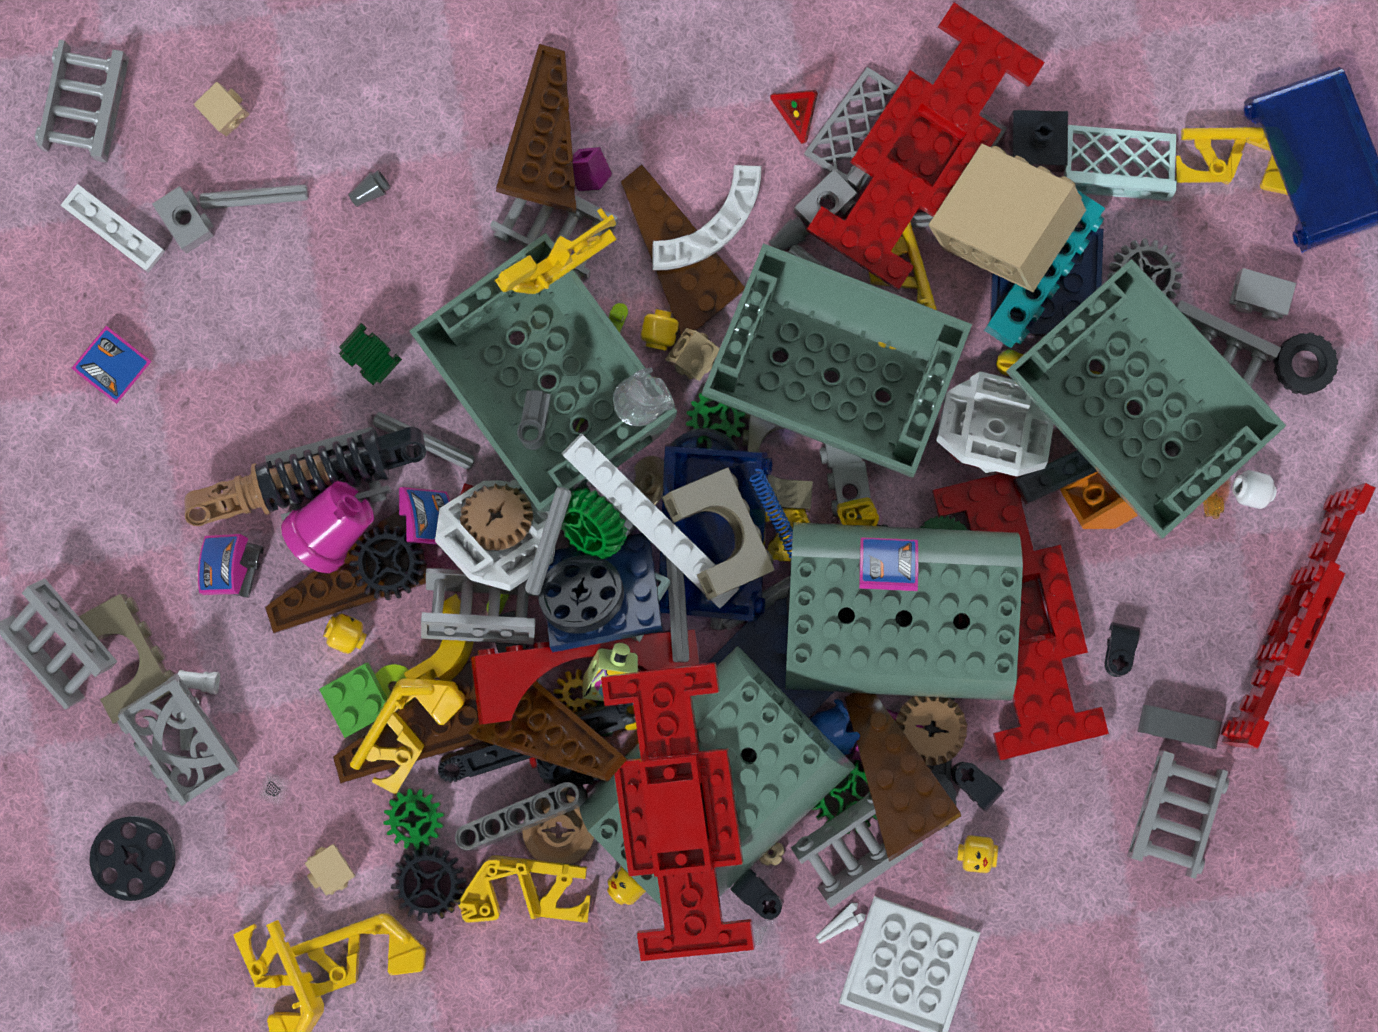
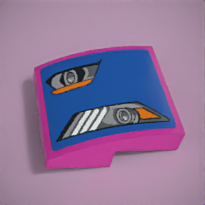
(111, 364)
(421, 512)
(220, 564)
(888, 564)

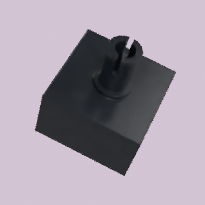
(1040, 138)

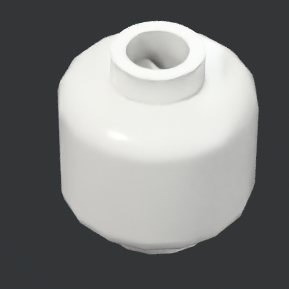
(1254, 489)

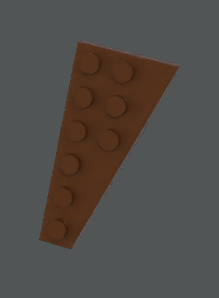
(540, 148)
(693, 290)
(337, 591)
(554, 734)
(435, 737)
(901, 785)

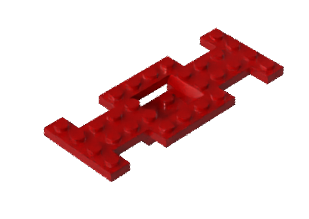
(917, 140)
(1315, 591)
(1041, 687)
(666, 813)

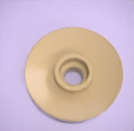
(649, 477)

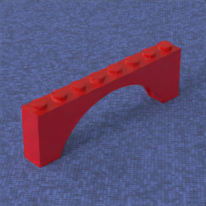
(506, 676)

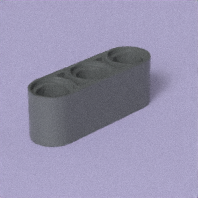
(1179, 726)

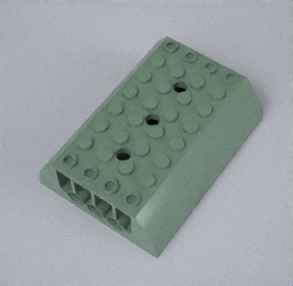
(835, 326)
(563, 338)
(1174, 376)
(930, 656)
(772, 794)

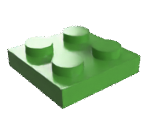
(354, 699)

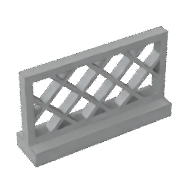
(856, 177)

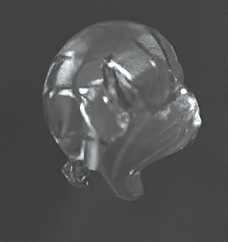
(641, 398)

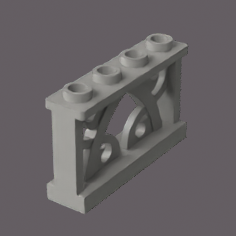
(184, 702)

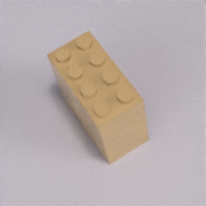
(1008, 216)

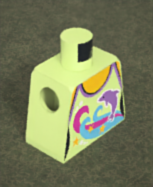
(607, 663)

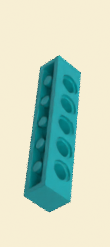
(1001, 324)

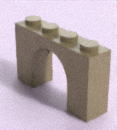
(788, 492)
(721, 495)
(120, 617)

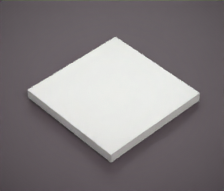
(909, 967)

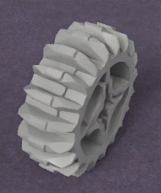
(1166, 267)

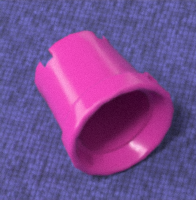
(327, 527)

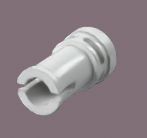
(202, 681)

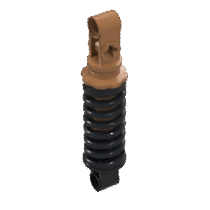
(276, 486)

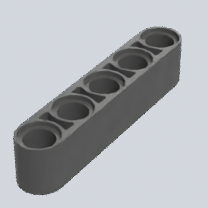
(508, 816)

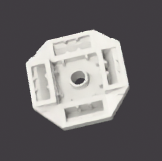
(994, 426)
(491, 567)

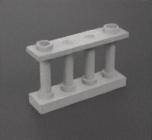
(103, 119)
(583, 208)
(1235, 336)
(375, 493)
(474, 627)
(72, 631)
(1150, 820)
(857, 871)

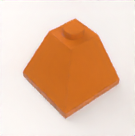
(1097, 503)

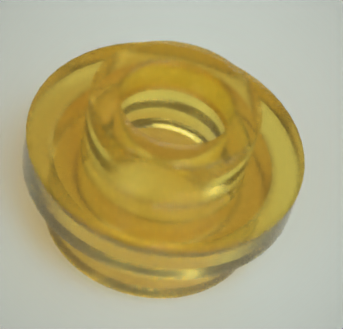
(1213, 506)

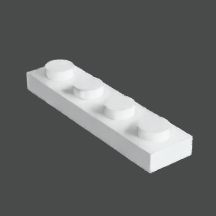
(113, 228)

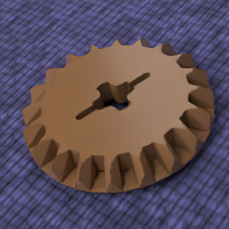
(503, 532)
(947, 717)
(568, 848)

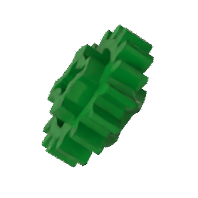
(706, 412)
(414, 831)

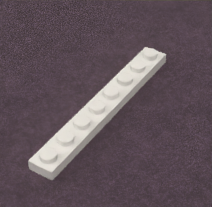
(640, 511)

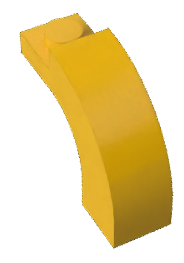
(450, 655)

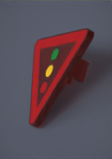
(797, 110)

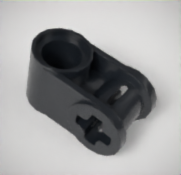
(1123, 645)
(979, 787)
(754, 891)

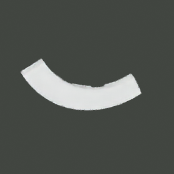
(719, 230)

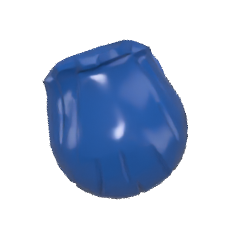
(836, 727)

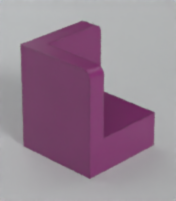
(590, 169)

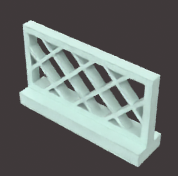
(1124, 184)

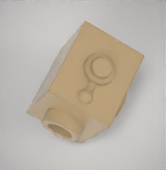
(222, 108)
(693, 354)
(329, 870)

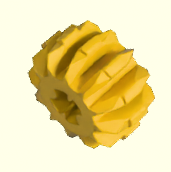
(575, 683)

